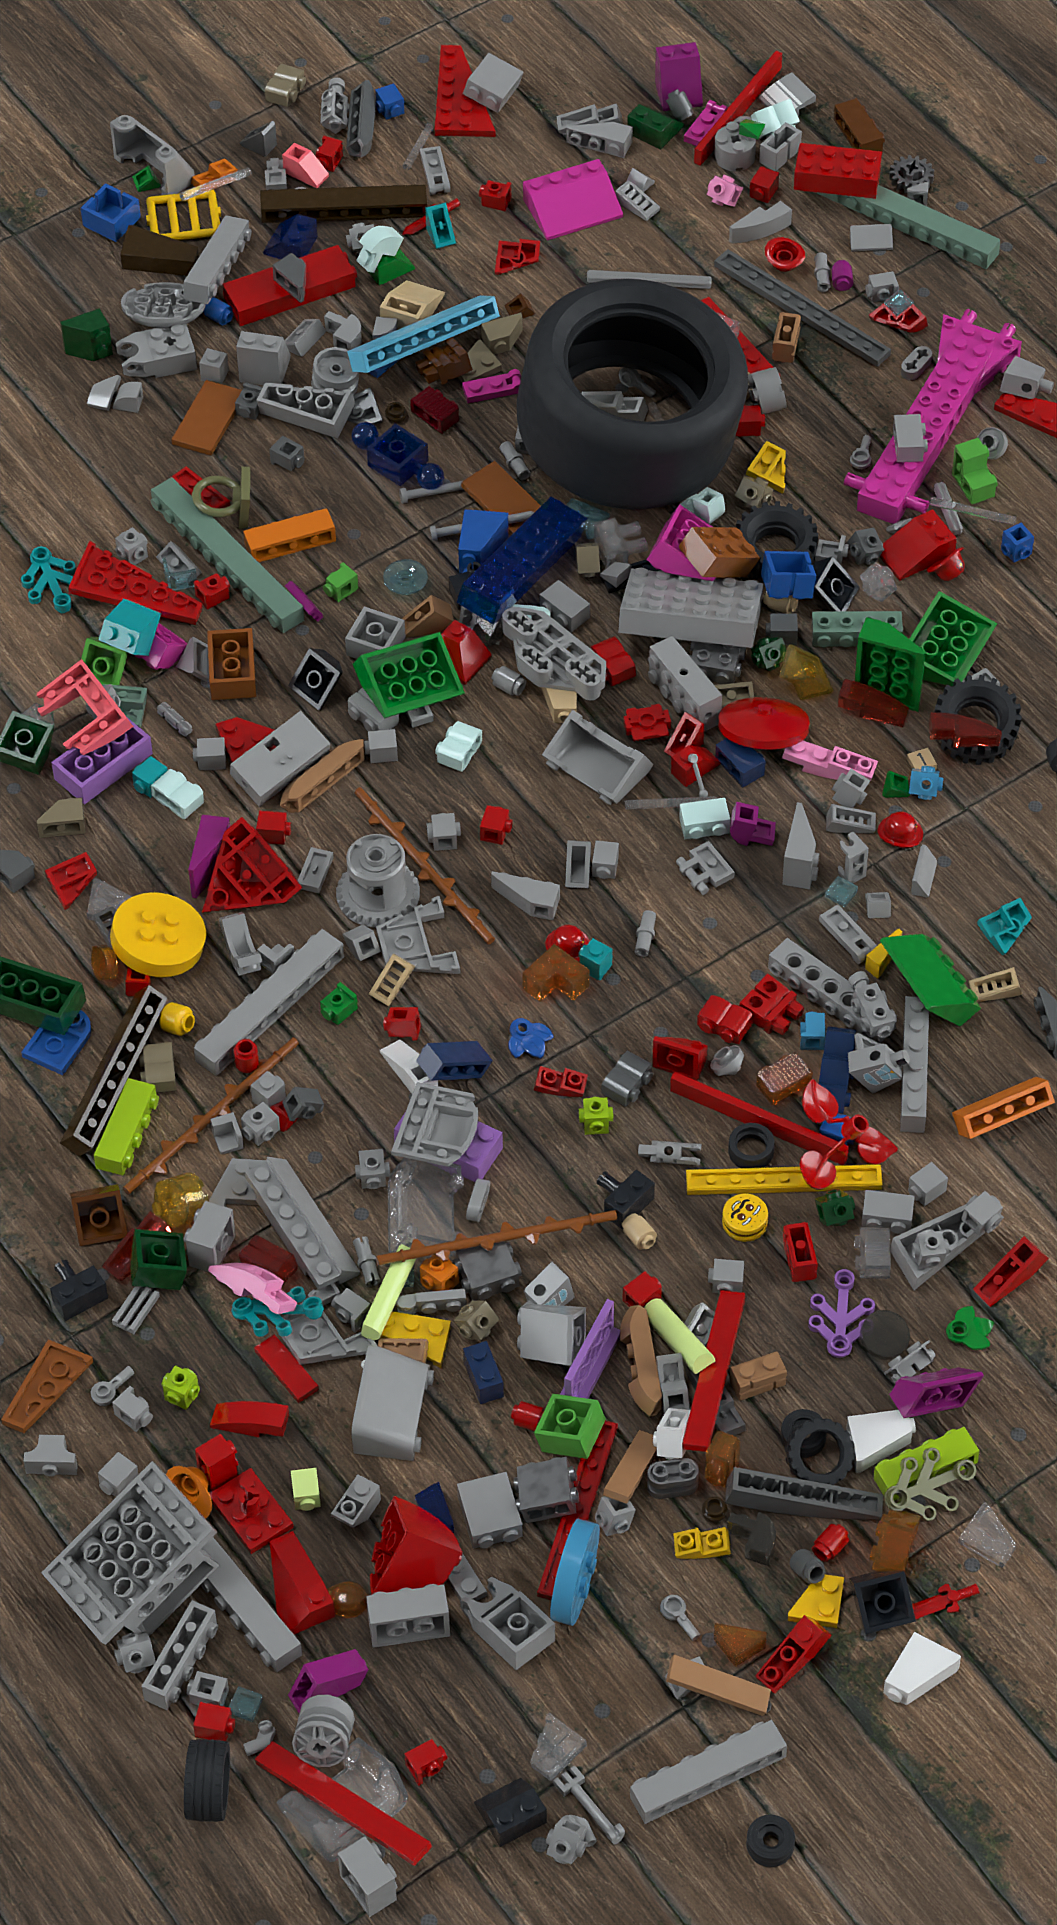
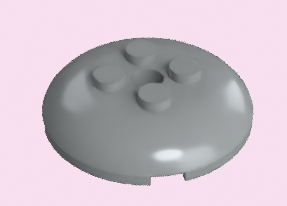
(160, 305)

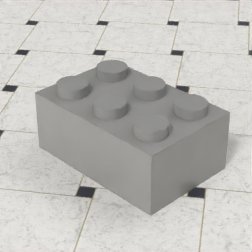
(408, 1615)

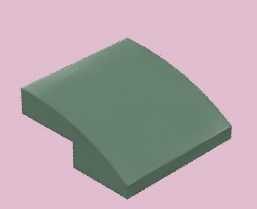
(132, 702)

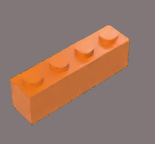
(290, 535)
(1003, 1107)

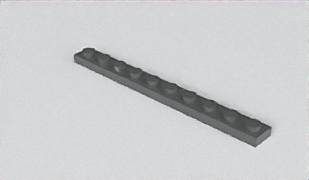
(799, 304)

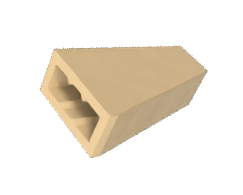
(560, 702)

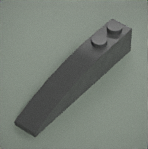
(800, 1496)

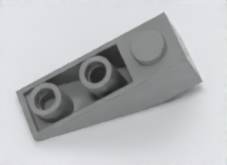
(602, 137)
(530, 895)

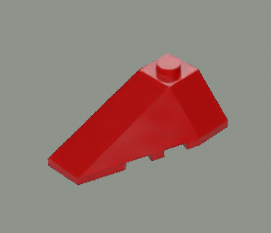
(298, 1588)

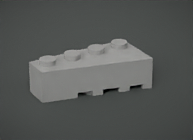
(307, 407)
(953, 1229)

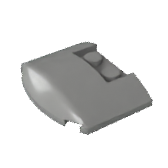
(437, 1125)

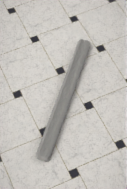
(673, 280)

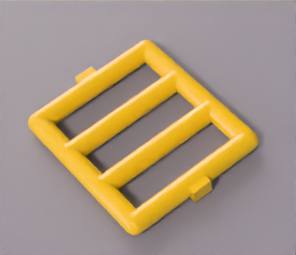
(175, 232)

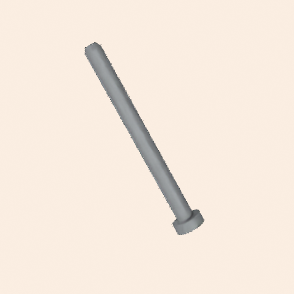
(421, 492)
(455, 529)

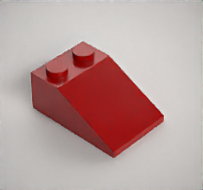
(918, 545)

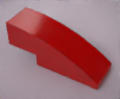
(251, 1418)

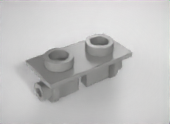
(918, 1355)

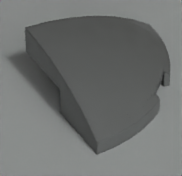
(365, 408)

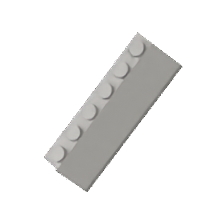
(300, 1223)

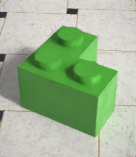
(972, 472)

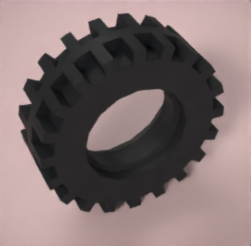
(779, 521)
(988, 696)

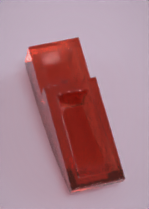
(872, 703)
(963, 730)
(119, 1261)

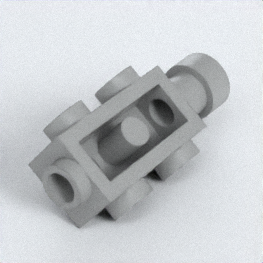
(335, 106)
(869, 1002)

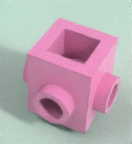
(724, 190)

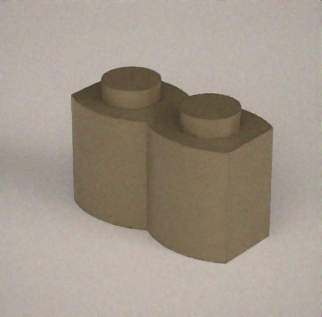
(285, 85)
(158, 1066)

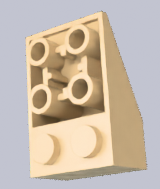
(410, 303)

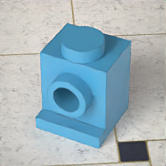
(812, 1031)

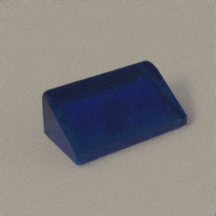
(433, 1501)

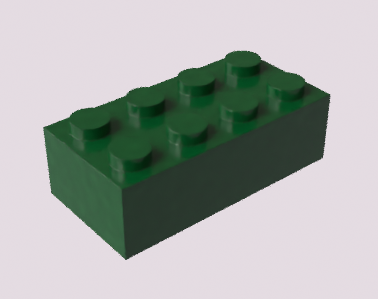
(39, 996)

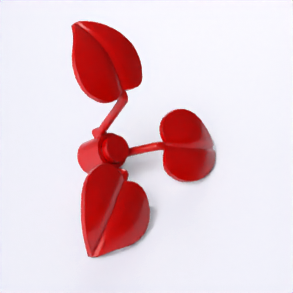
(872, 1146)

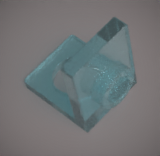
(180, 579)

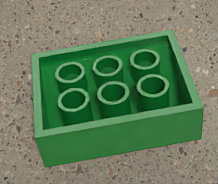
(951, 639)
(890, 662)
(409, 675)
(932, 976)

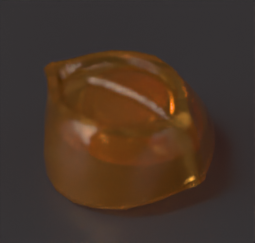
(104, 962)
(348, 1599)

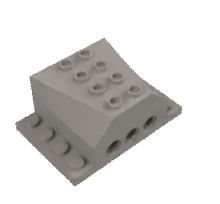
(135, 1558)

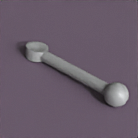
(693, 758)

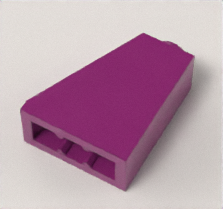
(328, 1676)

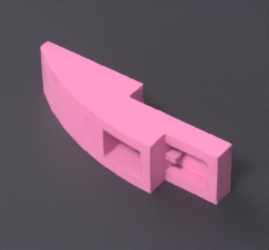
(829, 763)
(250, 1279)

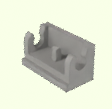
(855, 859)

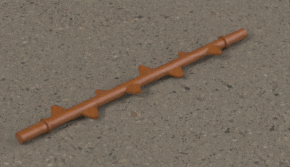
(427, 871)
(201, 1121)
(487, 1241)

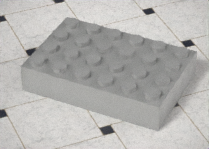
(691, 608)

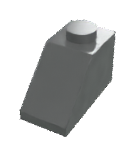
(291, 275)
(15, 869)

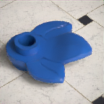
(531, 1040)

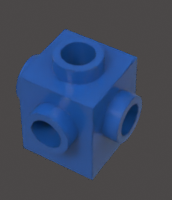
(1017, 542)

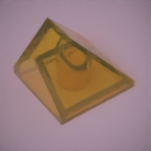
(805, 673)

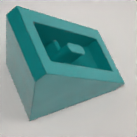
(439, 225)

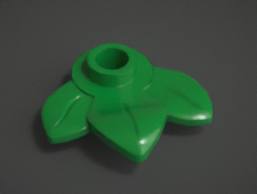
(973, 1329)

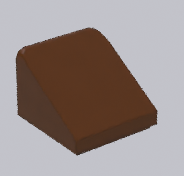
(521, 305)

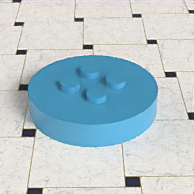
(575, 1572)

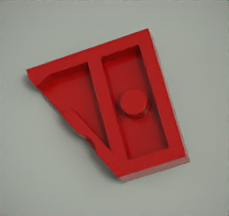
(71, 878)

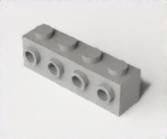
(180, 1655)

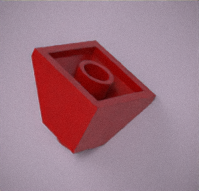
(465, 650)
(679, 1056)

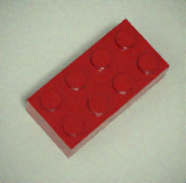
(837, 170)

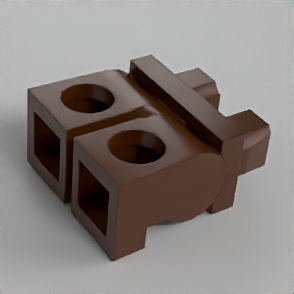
(444, 362)

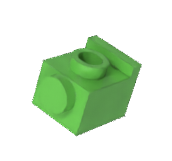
(341, 583)

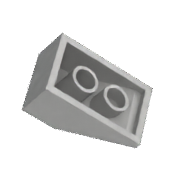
(800, 855)

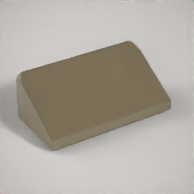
(735, 691)

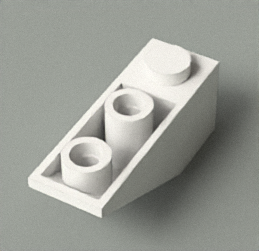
(403, 1062)

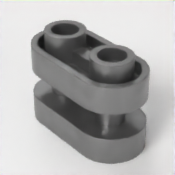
(672, 1478)

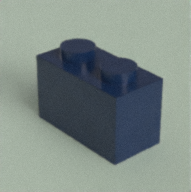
(740, 761)
(483, 1372)

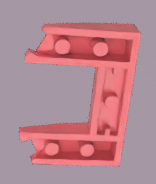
(81, 681)

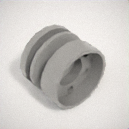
(323, 1730)

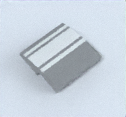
(788, 88)

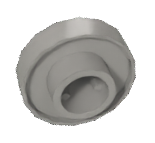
(995, 441)
(727, 1061)

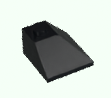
(834, 584)
(316, 677)
(882, 1600)

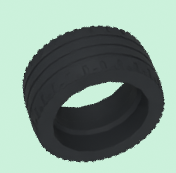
(206, 1780)

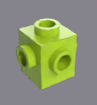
(595, 1115)
(180, 1387)

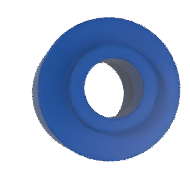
(218, 311)

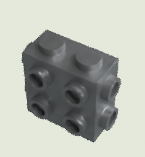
(718, 661)
(487, 1271)
(546, 1489)

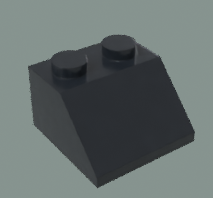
(512, 1811)

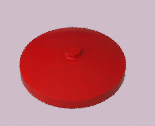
(763, 723)

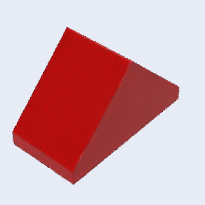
(688, 732)

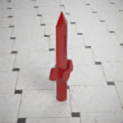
(421, 223)
(939, 1602)

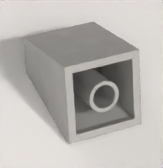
(262, 358)
(551, 1332)

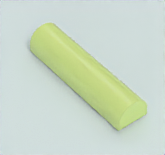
(386, 1297)
(678, 1336)

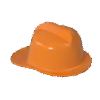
(194, 1486)

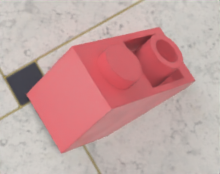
(304, 165)

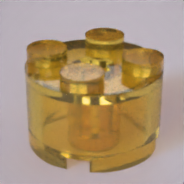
(178, 1199)

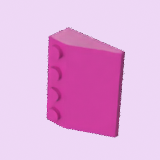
(572, 199)
(667, 554)

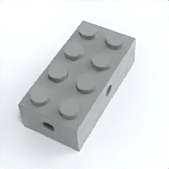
(684, 682)

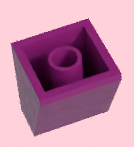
(678, 69)

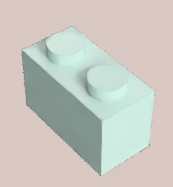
(704, 818)

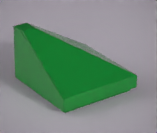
(751, 128)
(146, 180)
(895, 785)

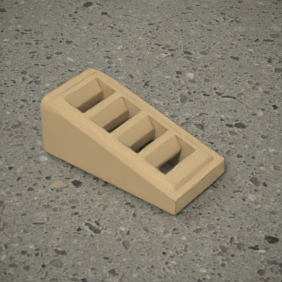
(398, 984)
(997, 993)

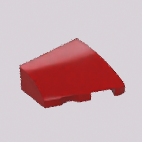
(516, 255)
(909, 320)

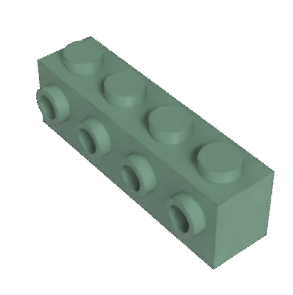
(844, 627)

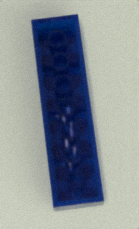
(522, 560)

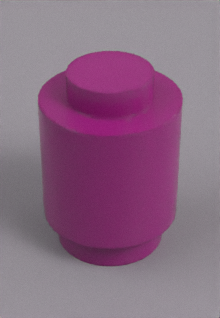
(842, 275)

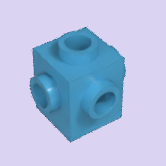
(925, 791)

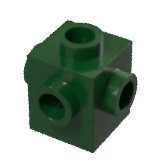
(768, 653)
(835, 1208)

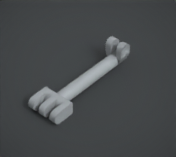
(613, 1833)

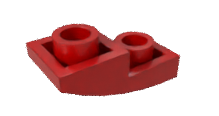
(553, 1082)

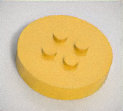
(157, 934)

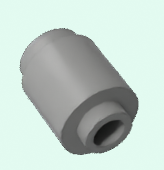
(508, 681)

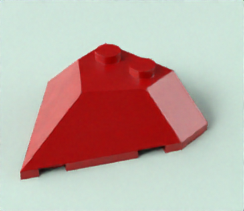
(248, 872)

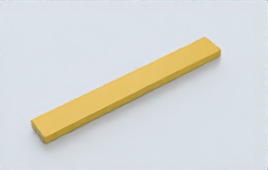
(778, 1180)

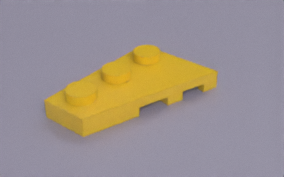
(420, 1327)

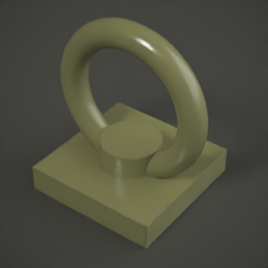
(240, 496)

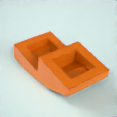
(216, 170)

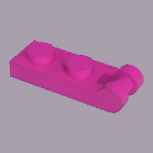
(704, 122)
(492, 386)

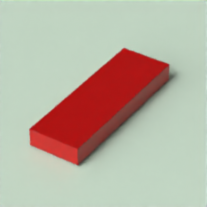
(209, 495)
(286, 1368)

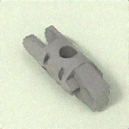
(658, 1149)

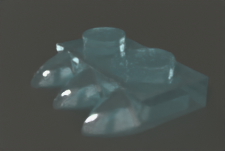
(592, 513)

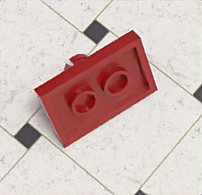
(251, 1511)

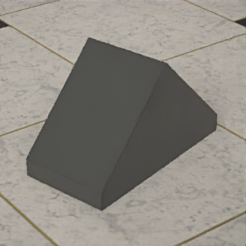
(261, 140)

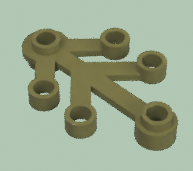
(925, 1486)

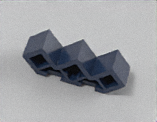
(835, 1064)

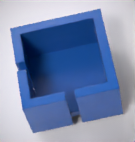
(106, 215)
(788, 574)

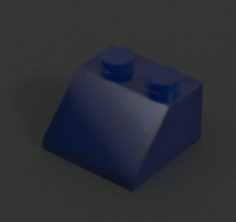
(293, 236)

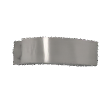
(239, 944)

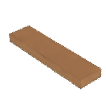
(631, 1468)
(718, 1685)

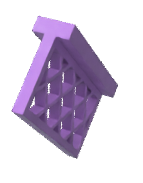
(592, 1355)

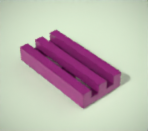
(303, 599)

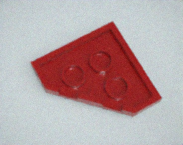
(240, 735)

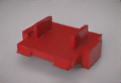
(647, 722)

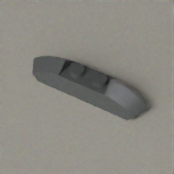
(361, 120)

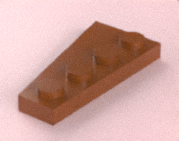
(47, 1380)

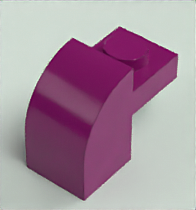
(748, 827)

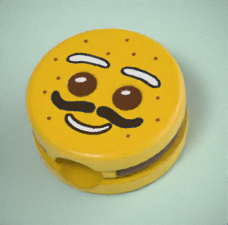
(745, 1217)

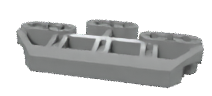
(545, 656)

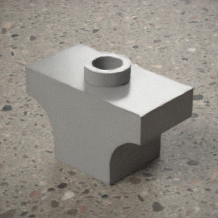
(50, 1457)

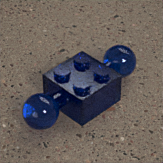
(397, 455)

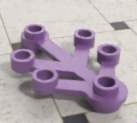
(841, 1318)

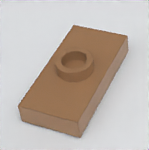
(411, 1348)

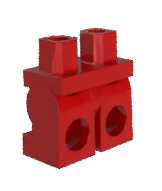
(771, 1004)

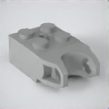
(158, 352)
(510, 1623)

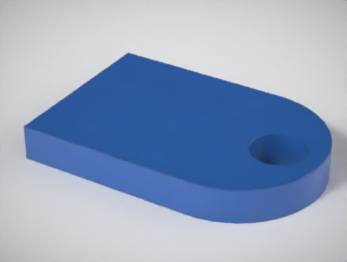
(57, 1050)

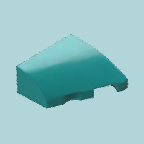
(1005, 925)

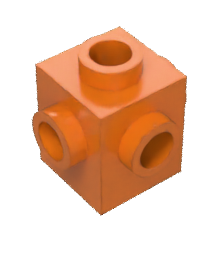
(438, 1275)

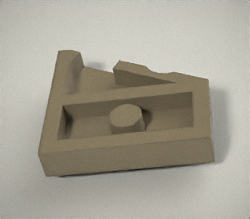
(482, 362)

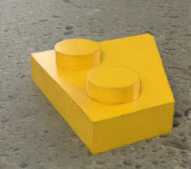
(769, 466)
(820, 1602)

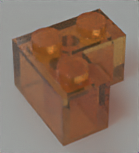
(553, 971)
(896, 1537)

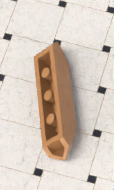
(322, 775)
(638, 1340)

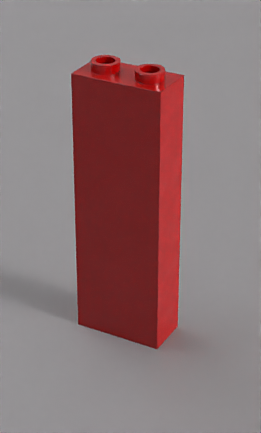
(260, 296)

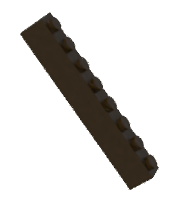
(344, 203)
(113, 1070)

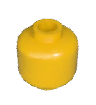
(176, 1019)

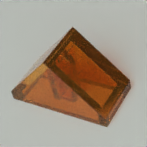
(739, 1642)

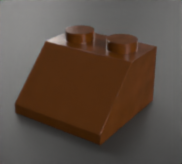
(98, 1214)

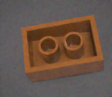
(719, 551)
(231, 664)

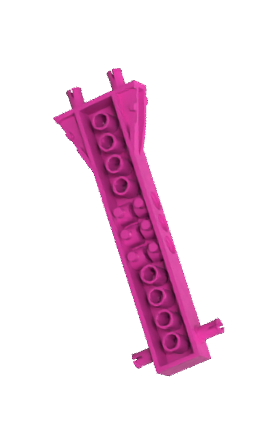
(965, 365)

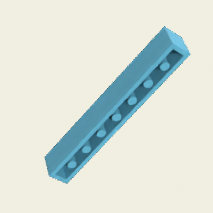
(423, 334)

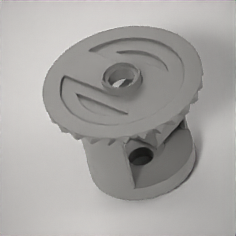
(373, 864)

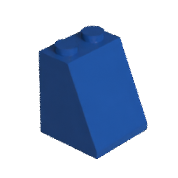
(481, 536)

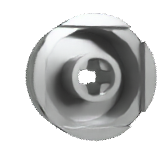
(733, 149)
(767, 390)

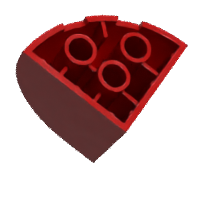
(413, 1549)

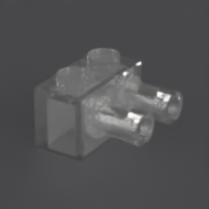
(611, 541)

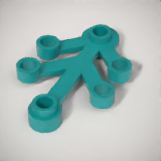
(42, 558)
(246, 1309)

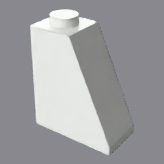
(878, 1436)
(919, 1669)

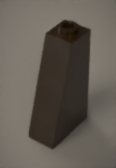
(156, 253)

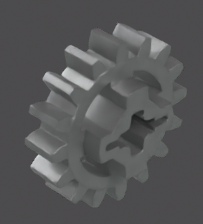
(910, 173)

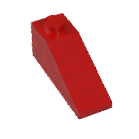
(1011, 1271)

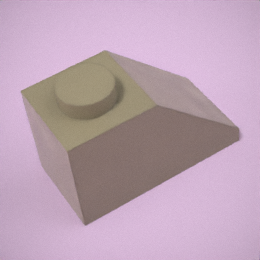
(501, 333)
(587, 559)
(63, 818)

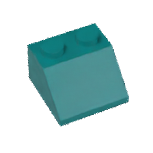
(130, 627)

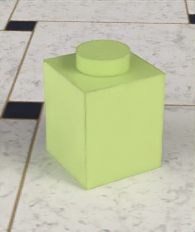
(305, 1489)

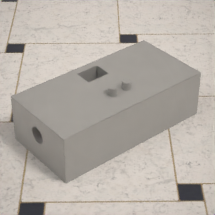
(279, 758)

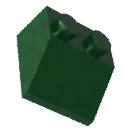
(653, 126)
(87, 336)
(25, 742)
(158, 1259)

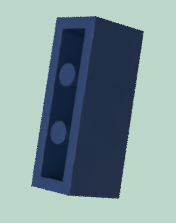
(454, 1060)

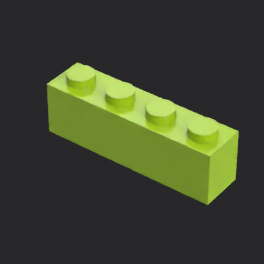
(126, 1127)
(953, 1447)

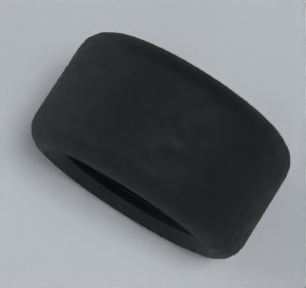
(646, 330)

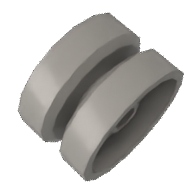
(334, 371)

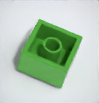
(569, 1426)

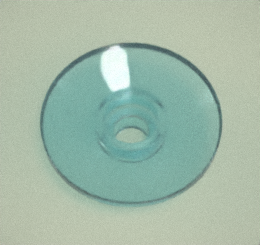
(405, 576)

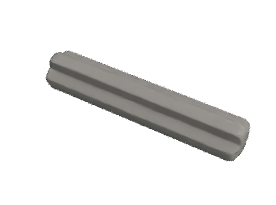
(951, 516)

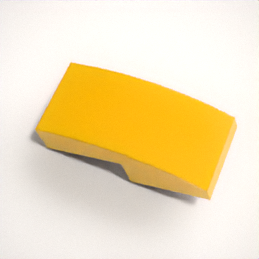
(697, 1544)

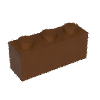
(858, 126)

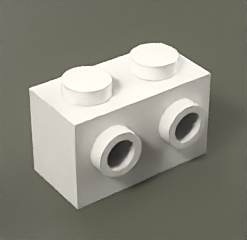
(671, 1434)

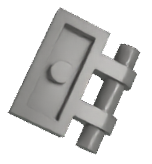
(711, 864)

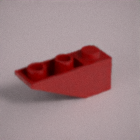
(793, 1653)

